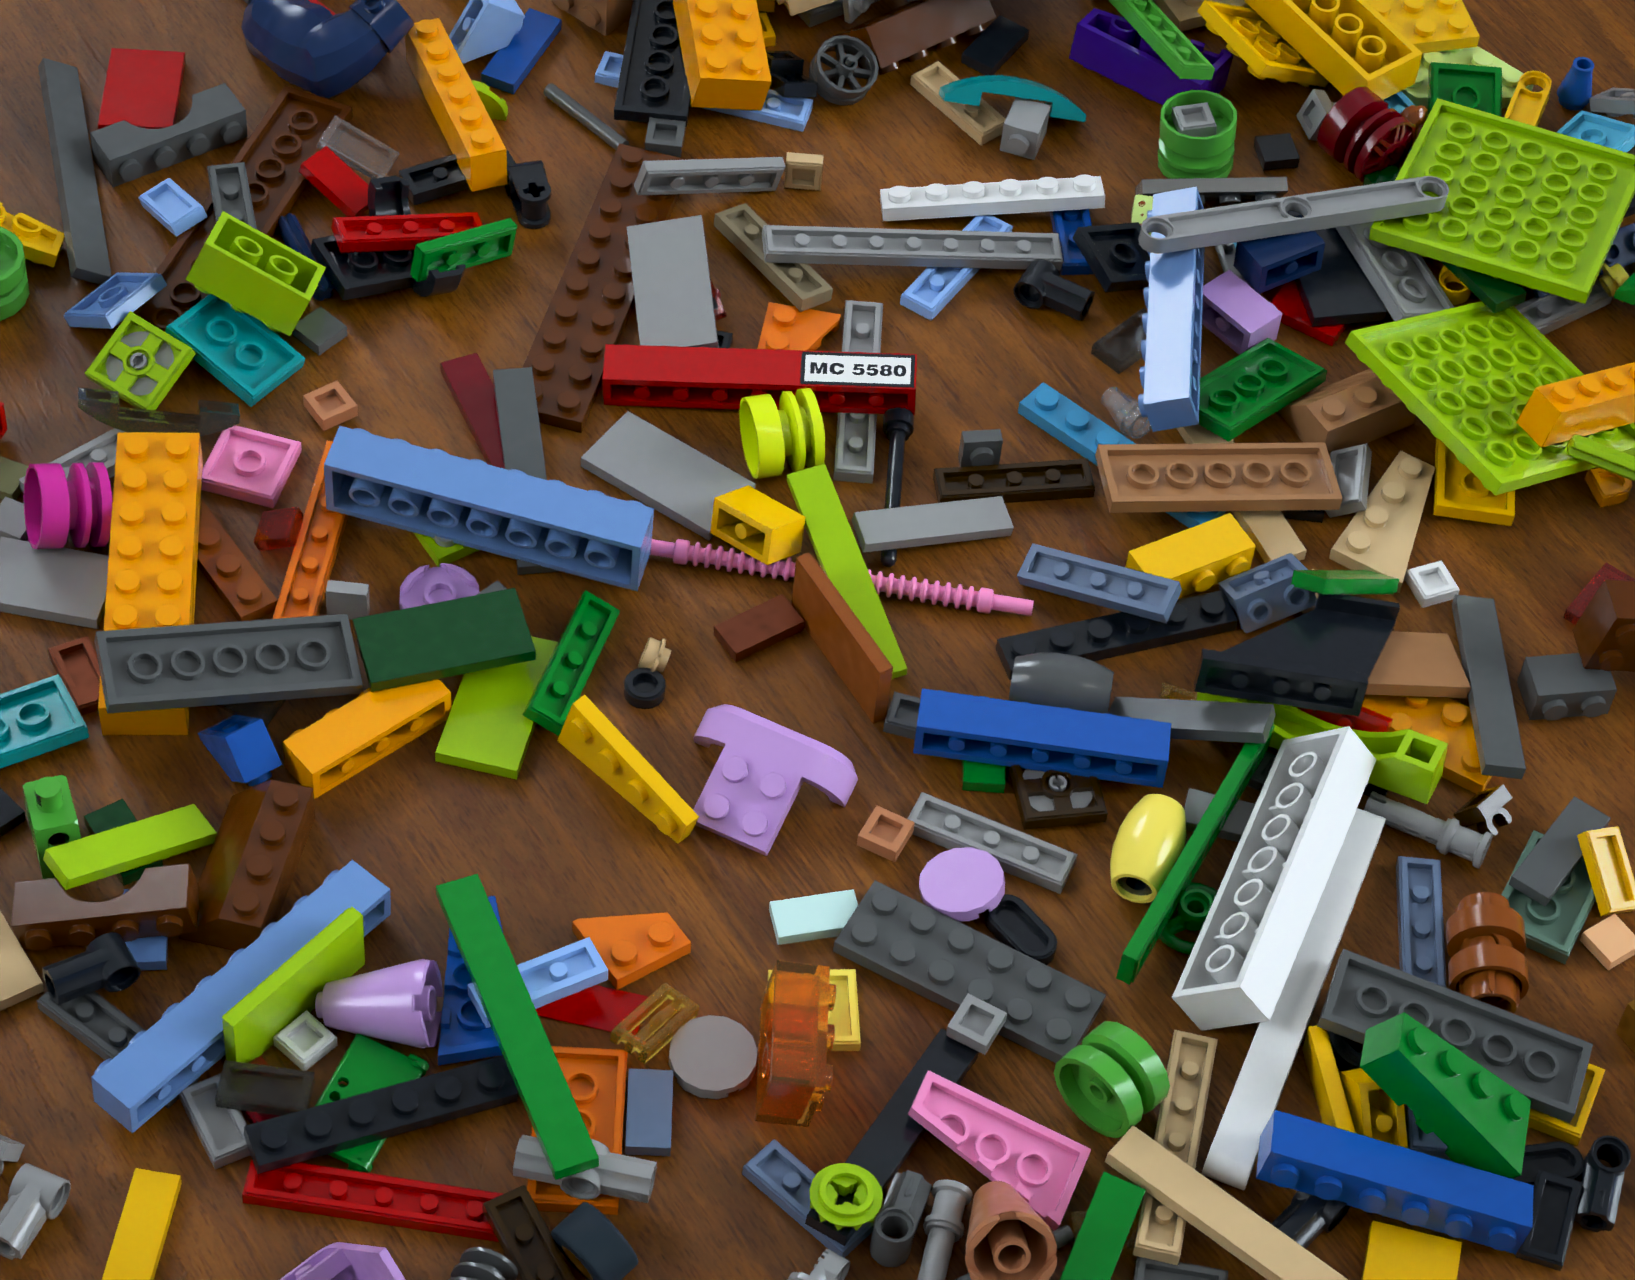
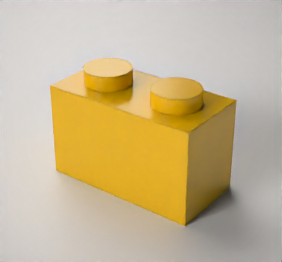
(757, 525)

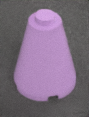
(387, 1004)

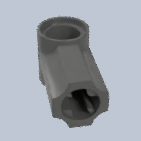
(899, 1218)

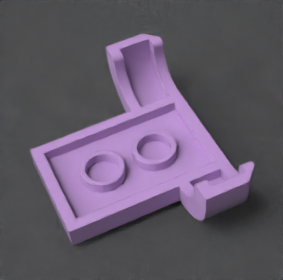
(762, 775)

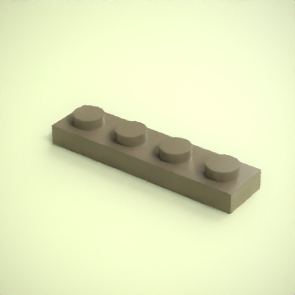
(794, 280)

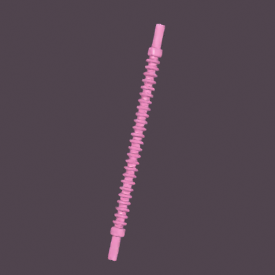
(983, 600)

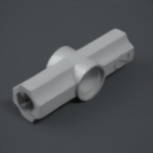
(615, 1176)

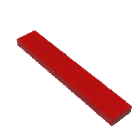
(372, 1199)

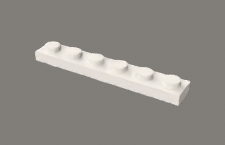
(992, 198)

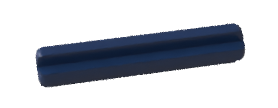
(297, 240)

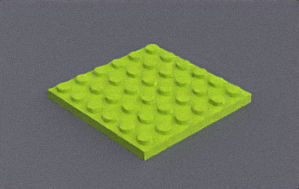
(1517, 201)
(1469, 383)

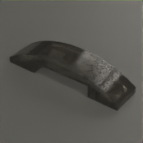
(210, 416)

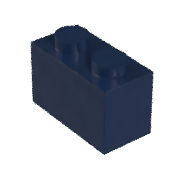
(1279, 259)

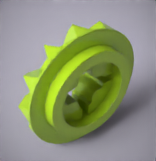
(845, 1179)

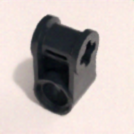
(529, 193)

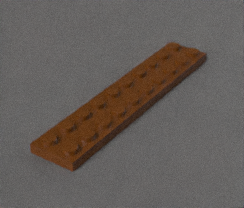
(272, 162)
(593, 294)

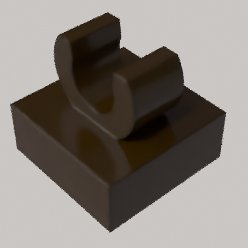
(1484, 808)

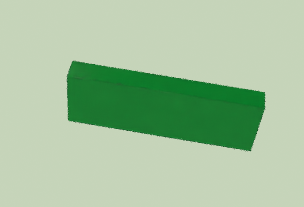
(465, 247)
(1344, 582)
(1103, 1230)

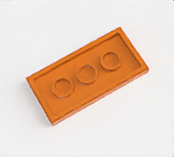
(598, 1088)

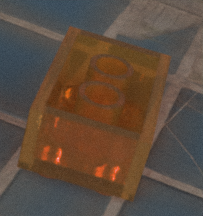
(794, 1044)

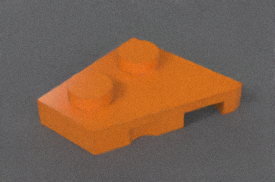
(794, 329)
(634, 943)

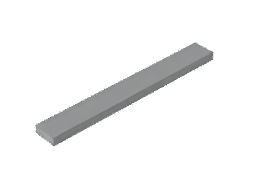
(908, 247)

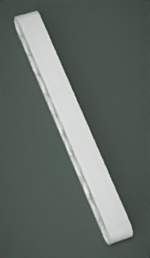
(1278, 1040)

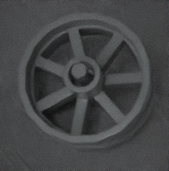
(843, 70)

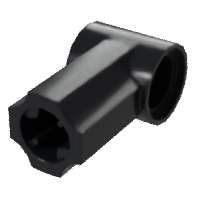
(1044, 286)
(103, 965)
(1602, 1184)
(1309, 1217)

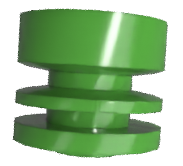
(1197, 156)

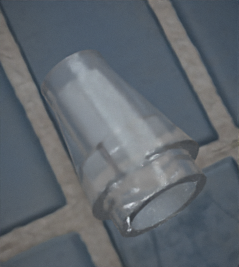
(1125, 413)

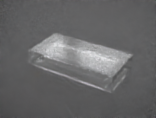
(358, 149)

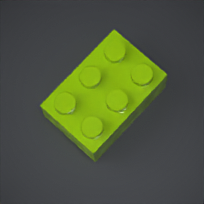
(255, 274)

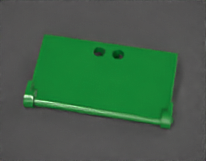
(365, 1069)

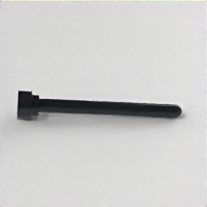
(898, 427)

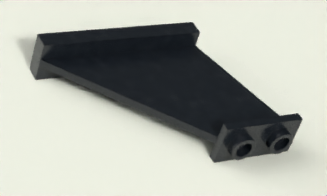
(1309, 661)

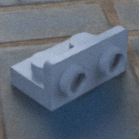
(1266, 593)

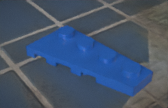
(462, 1029)

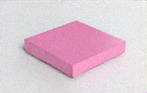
(250, 465)

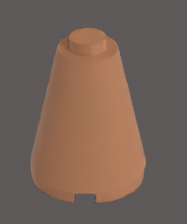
(1007, 1237)

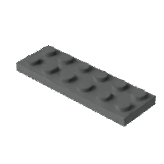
(227, 663)
(949, 960)
(1521, 1052)

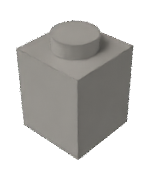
(1025, 128)

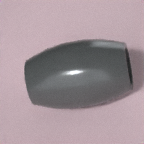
(1061, 682)

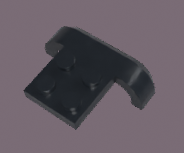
(381, 271)

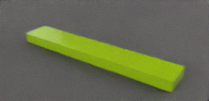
(841, 556)

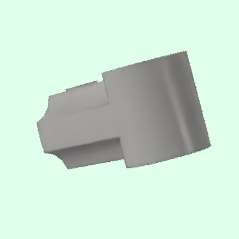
(31, 1200)

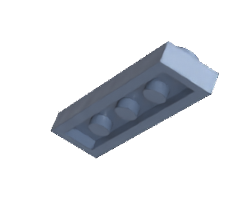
(1099, 583)

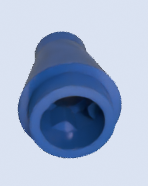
(1577, 85)

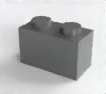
(1562, 688)

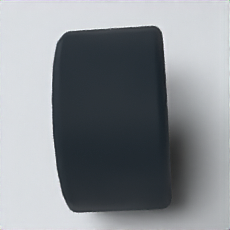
(594, 1245)

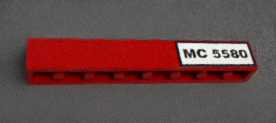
(724, 375)

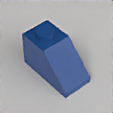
(242, 749)

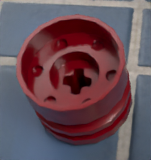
(1365, 133)

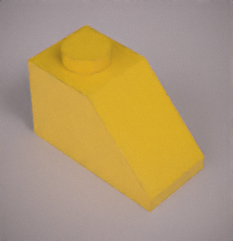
(1372, 1109)

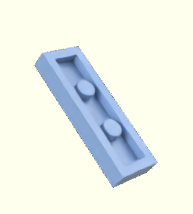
(556, 975)

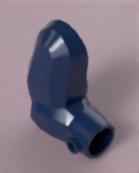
(319, 48)

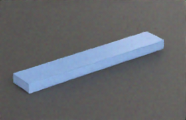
(777, 110)

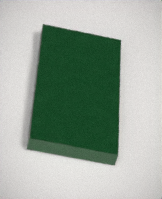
(443, 639)

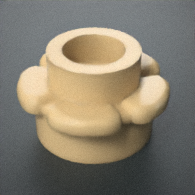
(655, 655)

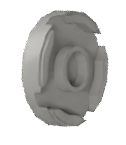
(712, 1056)

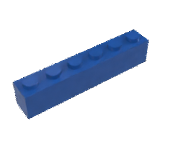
(1042, 737)
(1395, 1182)

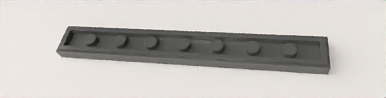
(74, 172)

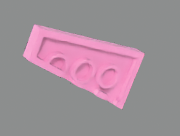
(1003, 1144)

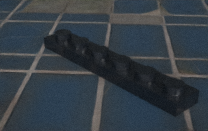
(1124, 632)
(380, 1114)

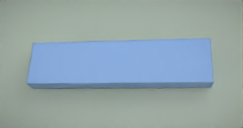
(939, 285)

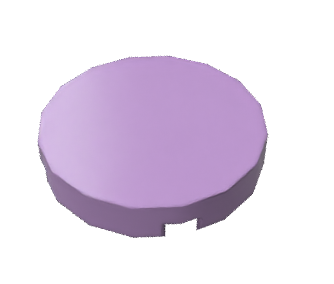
(436, 585)
(962, 883)

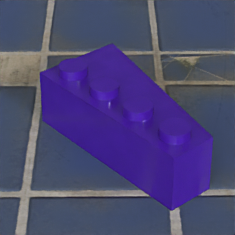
(1118, 52)

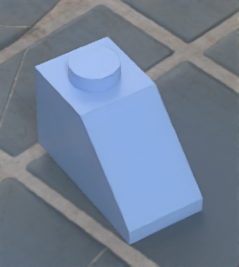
(485, 27)

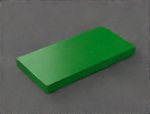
(1254, 387)

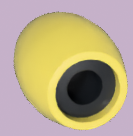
(1147, 847)

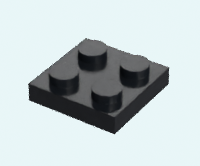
(1114, 255)

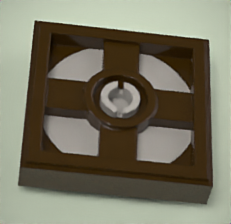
(1056, 798)

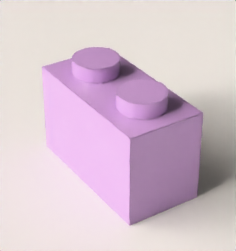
(1238, 313)

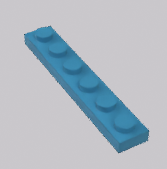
(1083, 433)

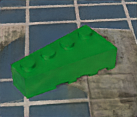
(1449, 1095)

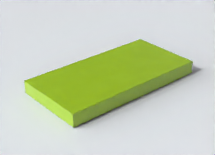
(487, 720)
(293, 987)

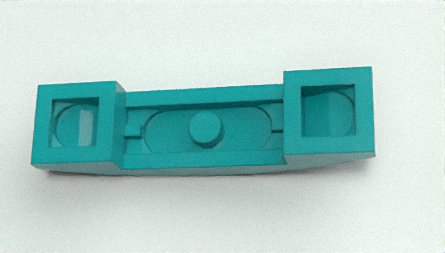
(970, 91)

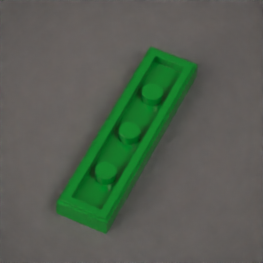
(571, 662)

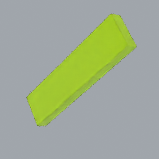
(129, 846)

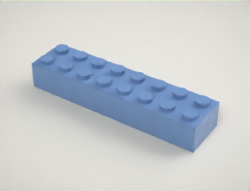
(488, 507)

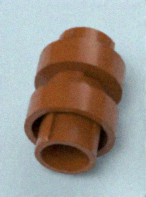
(1487, 951)

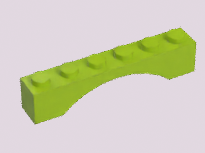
(1405, 758)

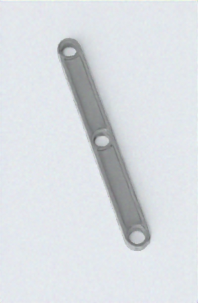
(1270, 216)

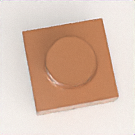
(330, 405)
(885, 833)

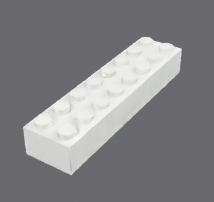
(1274, 880)

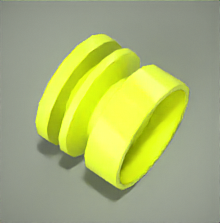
(773, 434)

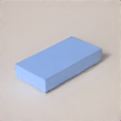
(172, 207)

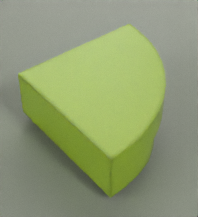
(494, 105)

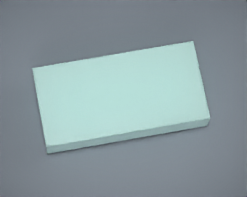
(812, 916)

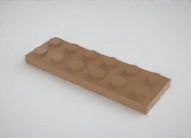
(1217, 477)

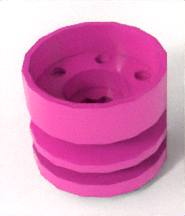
(71, 505)

